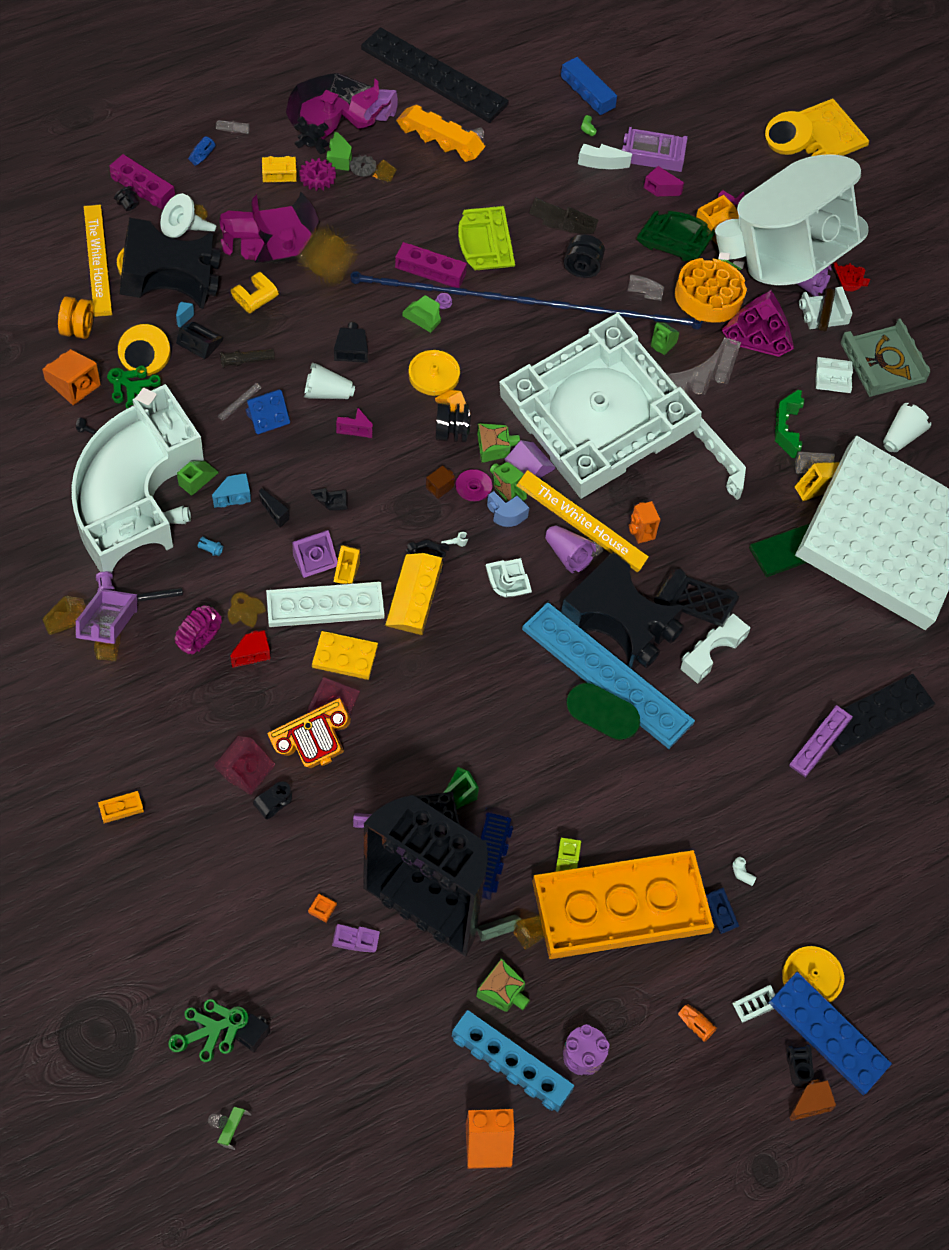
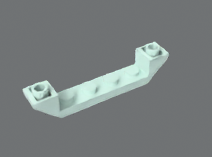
(724, 456)

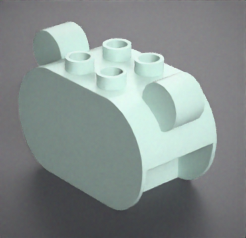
(797, 221)

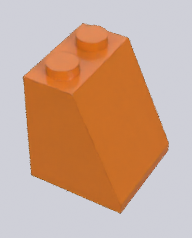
(72, 376)
(489, 1138)

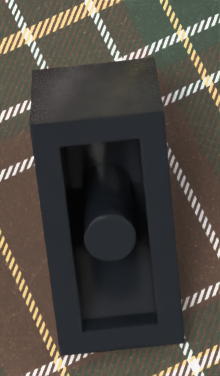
(253, 1033)

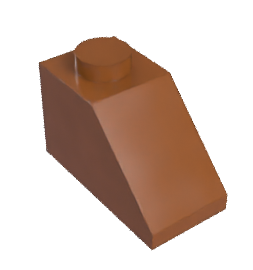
(814, 1100)

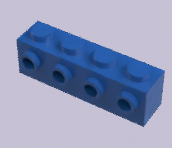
(588, 85)

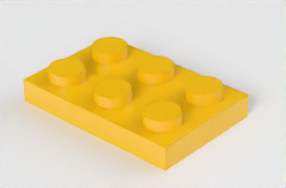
(345, 655)

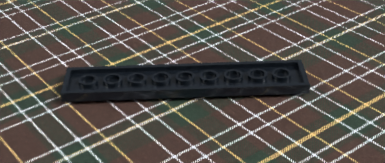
(435, 75)

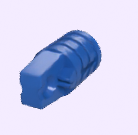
(202, 150)

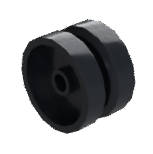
(584, 256)

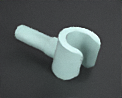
(460, 541)

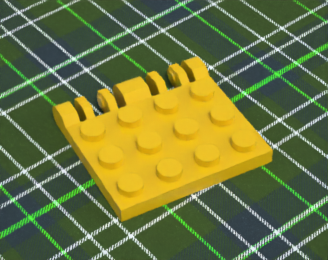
(833, 130)

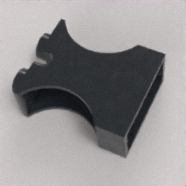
(162, 262)
(614, 607)

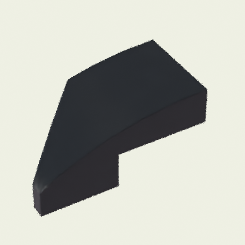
(331, 500)

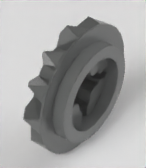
(368, 169)

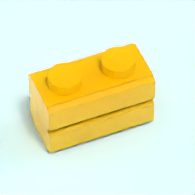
(279, 169)

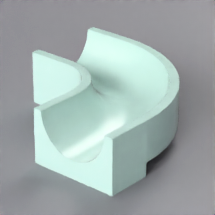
(122, 472)

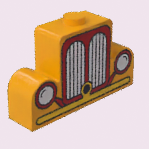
(313, 734)

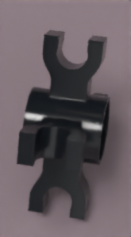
(311, 135)

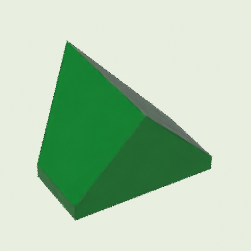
(463, 787)

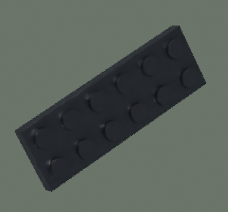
(882, 712)

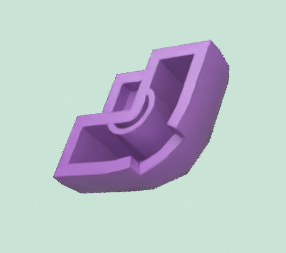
(383, 98)

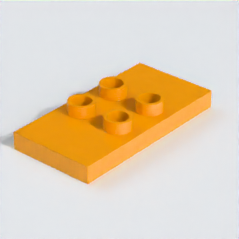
(622, 904)

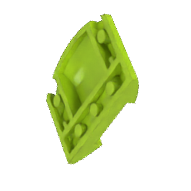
(486, 238)

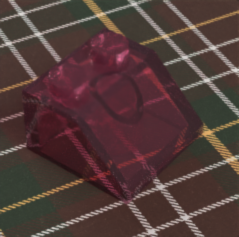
(244, 764)

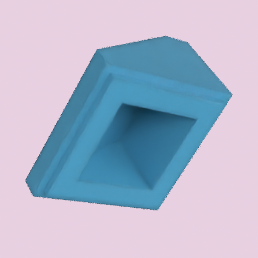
(184, 313)

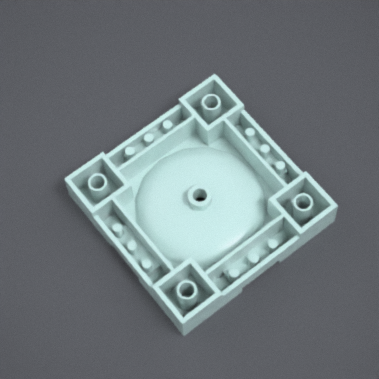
(600, 405)

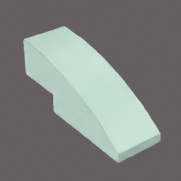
(604, 157)

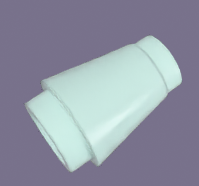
(178, 515)

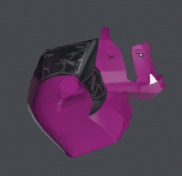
(332, 100)
(270, 234)

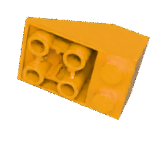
(717, 212)

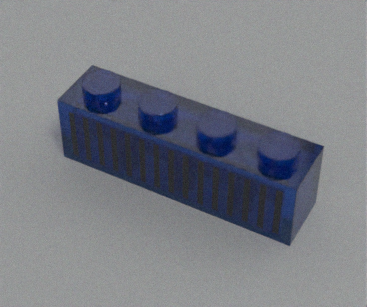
(495, 834)

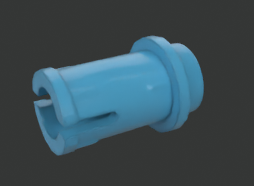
(210, 546)

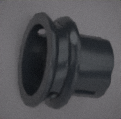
(127, 199)

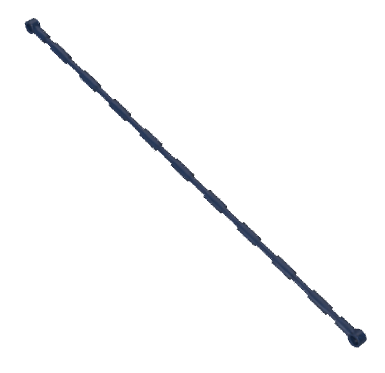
(525, 300)

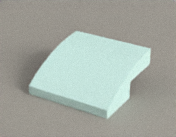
(834, 375)

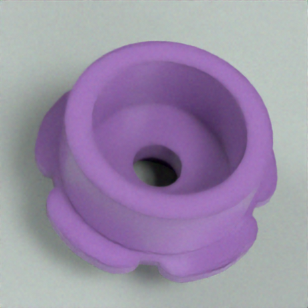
(444, 300)

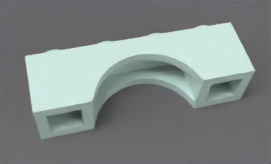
(698, 662)

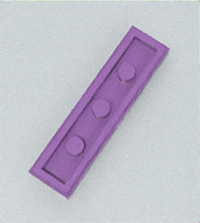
(820, 741)

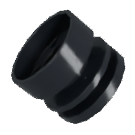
(452, 422)

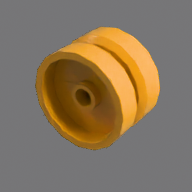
(75, 317)

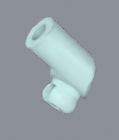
(741, 873)

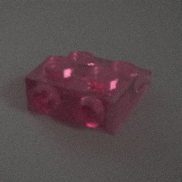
(330, 691)

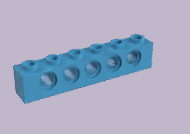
(471, 1024)

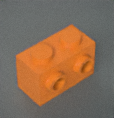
(644, 522)

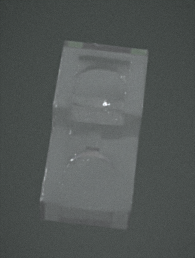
(644, 285)

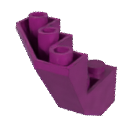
(761, 326)

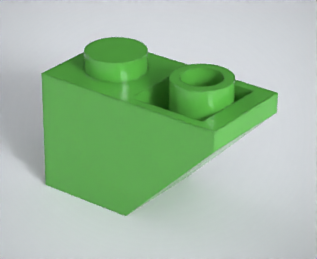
(340, 153)
(664, 337)
(195, 476)

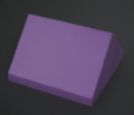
(529, 457)
(314, 553)

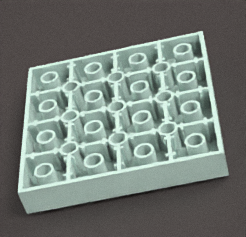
(883, 533)

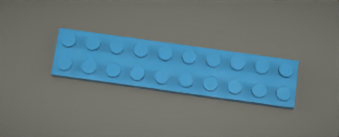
(603, 669)

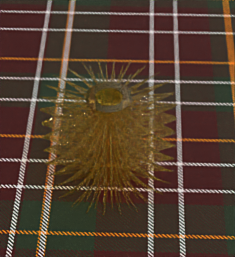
(327, 255)

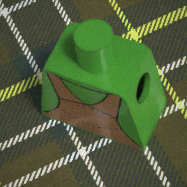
(495, 441)
(506, 479)
(503, 988)

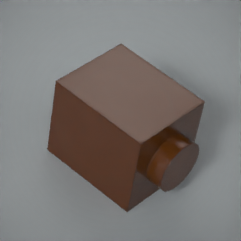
(440, 482)

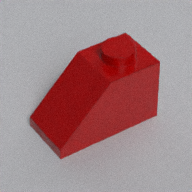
(251, 649)

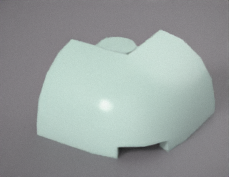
(508, 578)

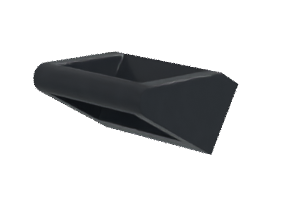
(196, 343)

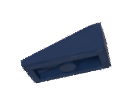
(721, 911)

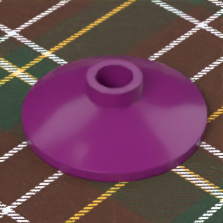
(473, 479)

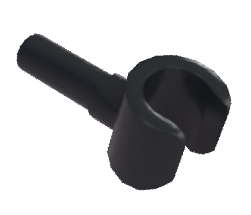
(81, 426)

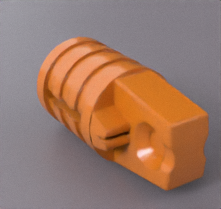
(697, 1022)

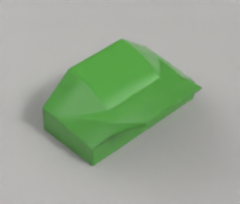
(424, 313)

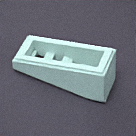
(759, 1011)

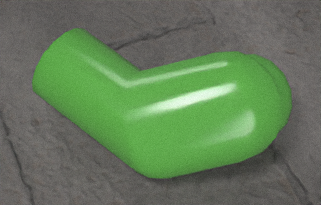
(587, 127)

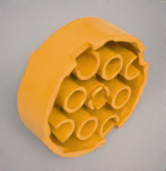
(710, 290)

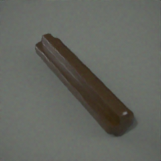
(826, 309)

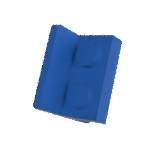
(267, 411)

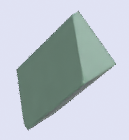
(497, 927)

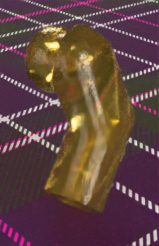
(200, 211)

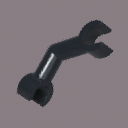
(414, 547)

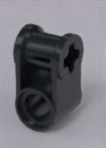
(271, 801)
(800, 1061)

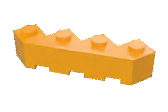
(448, 135)

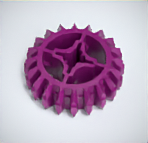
(198, 629)

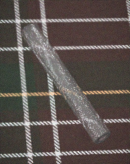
(236, 404)

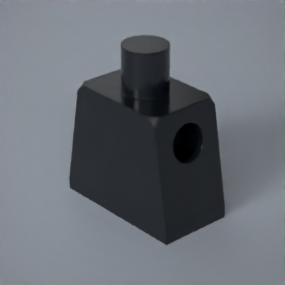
(351, 344)

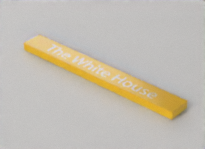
(97, 261)
(581, 520)

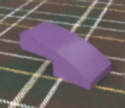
(355, 939)

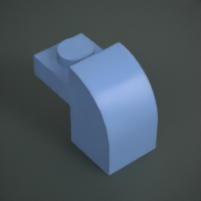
(508, 513)

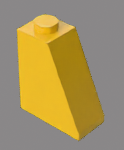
(816, 480)

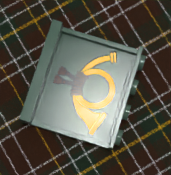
(886, 359)

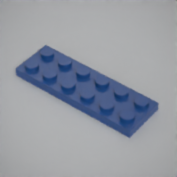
(830, 1033)

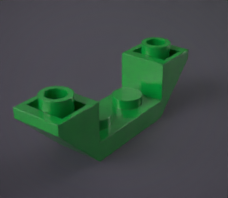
(788, 440)

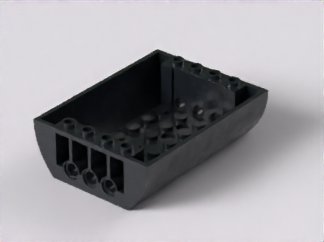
(417, 841)

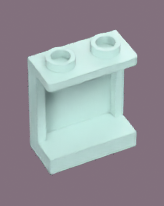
(812, 309)

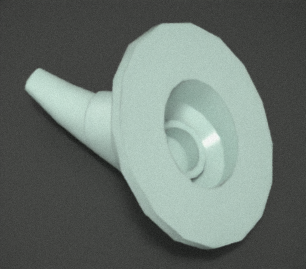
(180, 217)

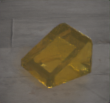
(384, 171)

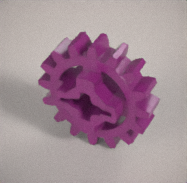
(317, 174)

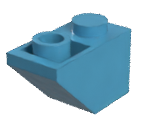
(232, 491)

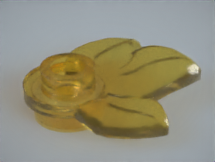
(245, 612)

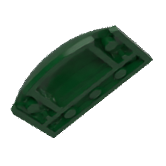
(676, 234)

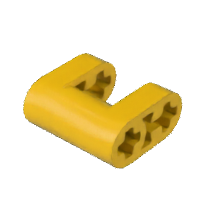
(264, 294)

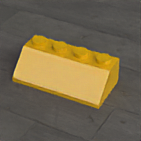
(414, 592)

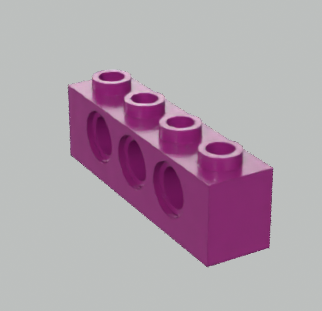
(143, 181)
(430, 265)

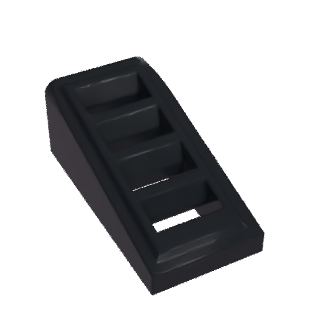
(276, 509)

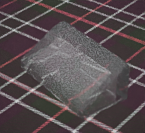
(806, 459)

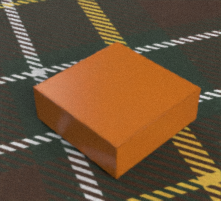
(322, 908)

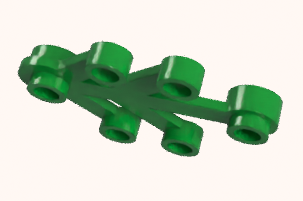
(133, 387)
(213, 1029)

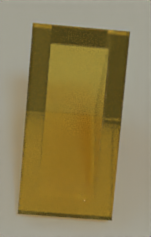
(529, 931)

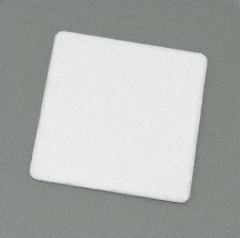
(146, 396)

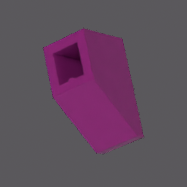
(663, 183)

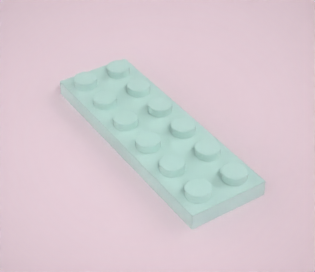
(325, 604)

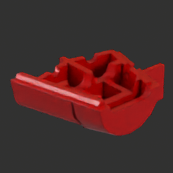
(850, 277)

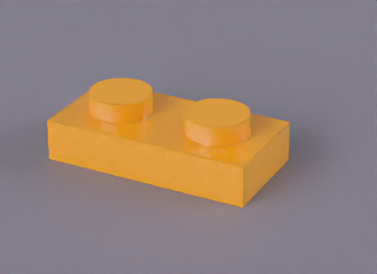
(120, 807)

